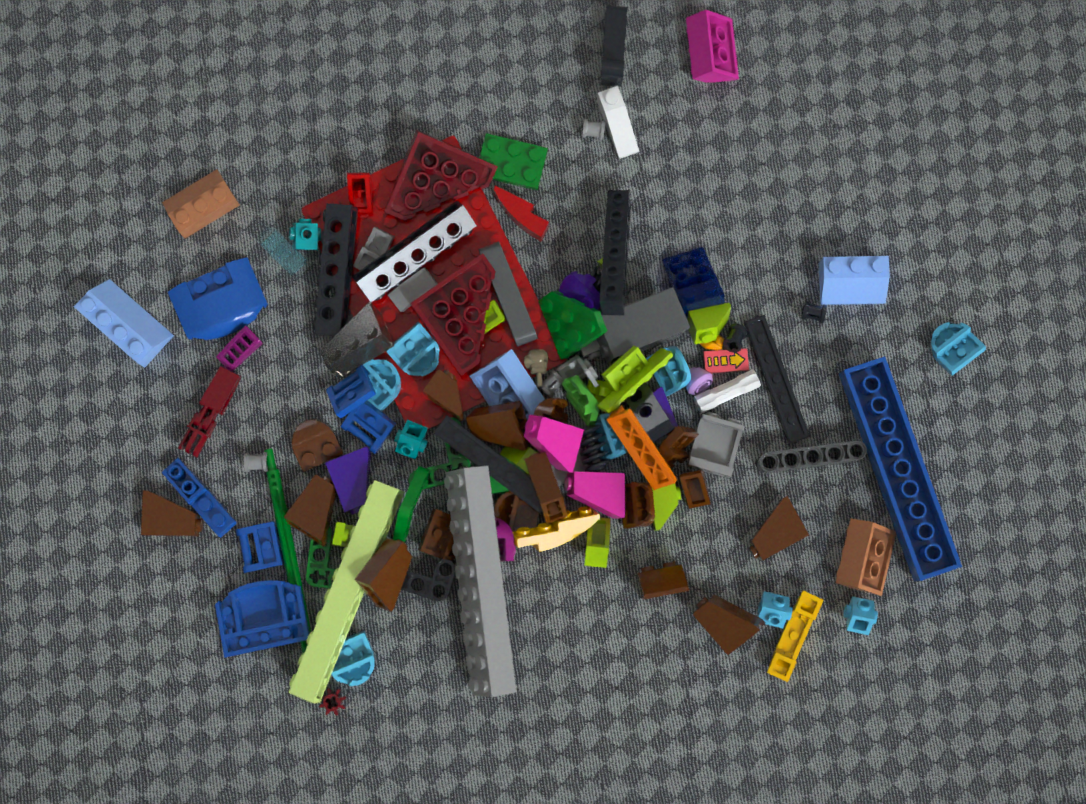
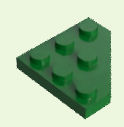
(570, 323)

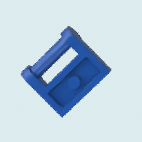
(351, 392)
(373, 421)
(266, 547)

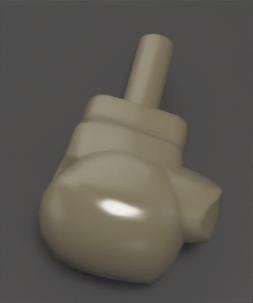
(537, 362)

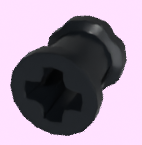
(813, 312)
(733, 342)

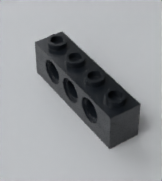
(657, 423)

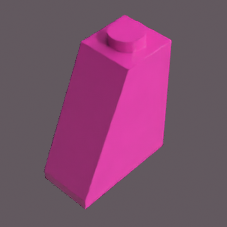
(556, 438)
(599, 491)

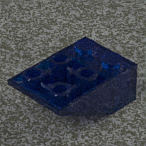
(693, 280)

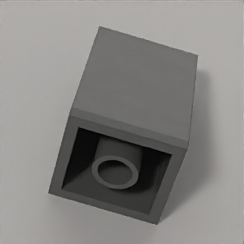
(643, 325)

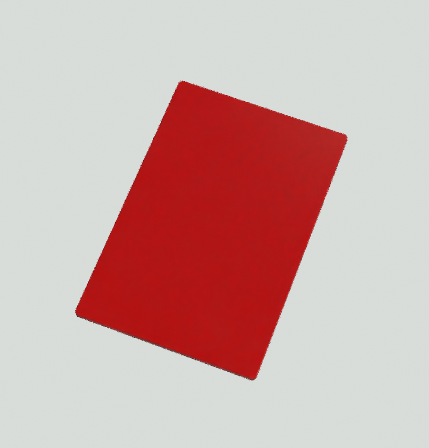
(497, 341)

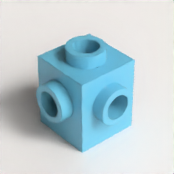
(774, 609)
(860, 615)

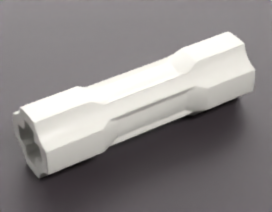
(740, 385)

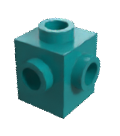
(311, 240)
(409, 444)

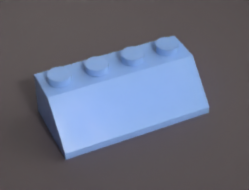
(124, 322)

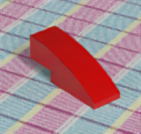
(521, 213)

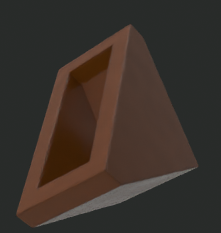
(695, 488)

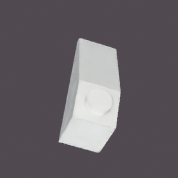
(617, 121)

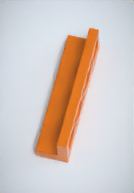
(641, 448)

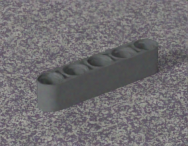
(509, 296)
(820, 452)

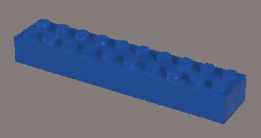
(900, 469)

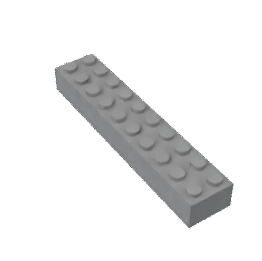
(480, 582)

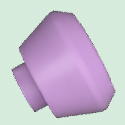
(699, 381)

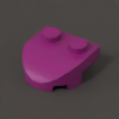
(505, 541)

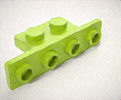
(629, 373)

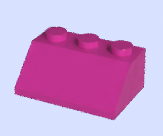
(712, 47)

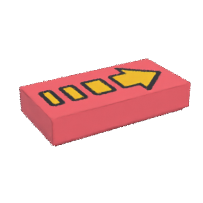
(725, 361)

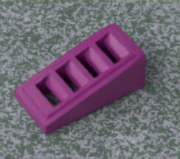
(256, 343)

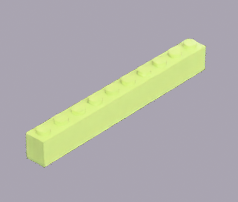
(345, 593)

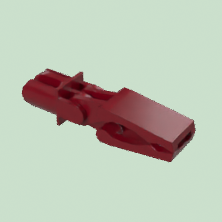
(215, 399)

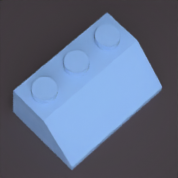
(853, 280)
(507, 381)

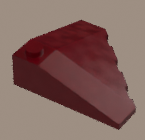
(434, 174)
(457, 311)

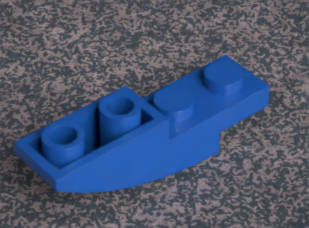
(199, 497)

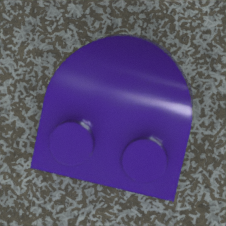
(581, 288)

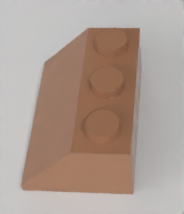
(200, 204)
(866, 556)

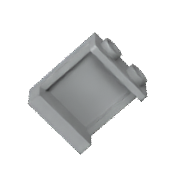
(715, 445)

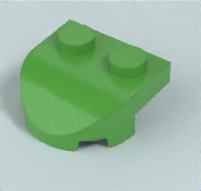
(581, 399)

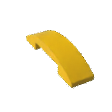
(793, 636)

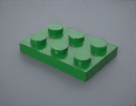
(516, 161)

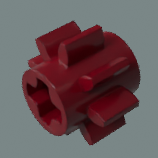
(339, 699)

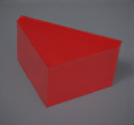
(360, 191)

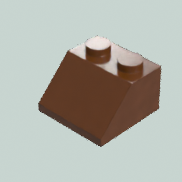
(445, 393)
(662, 581)

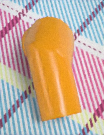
(714, 345)

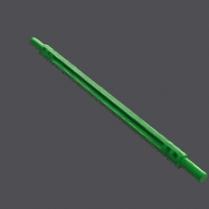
(284, 529)

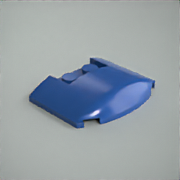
(219, 301)
(261, 617)

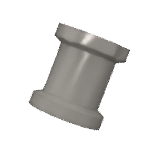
(593, 129)
(549, 390)
(255, 462)

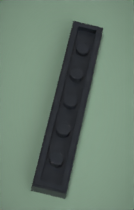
(776, 379)
(482, 455)

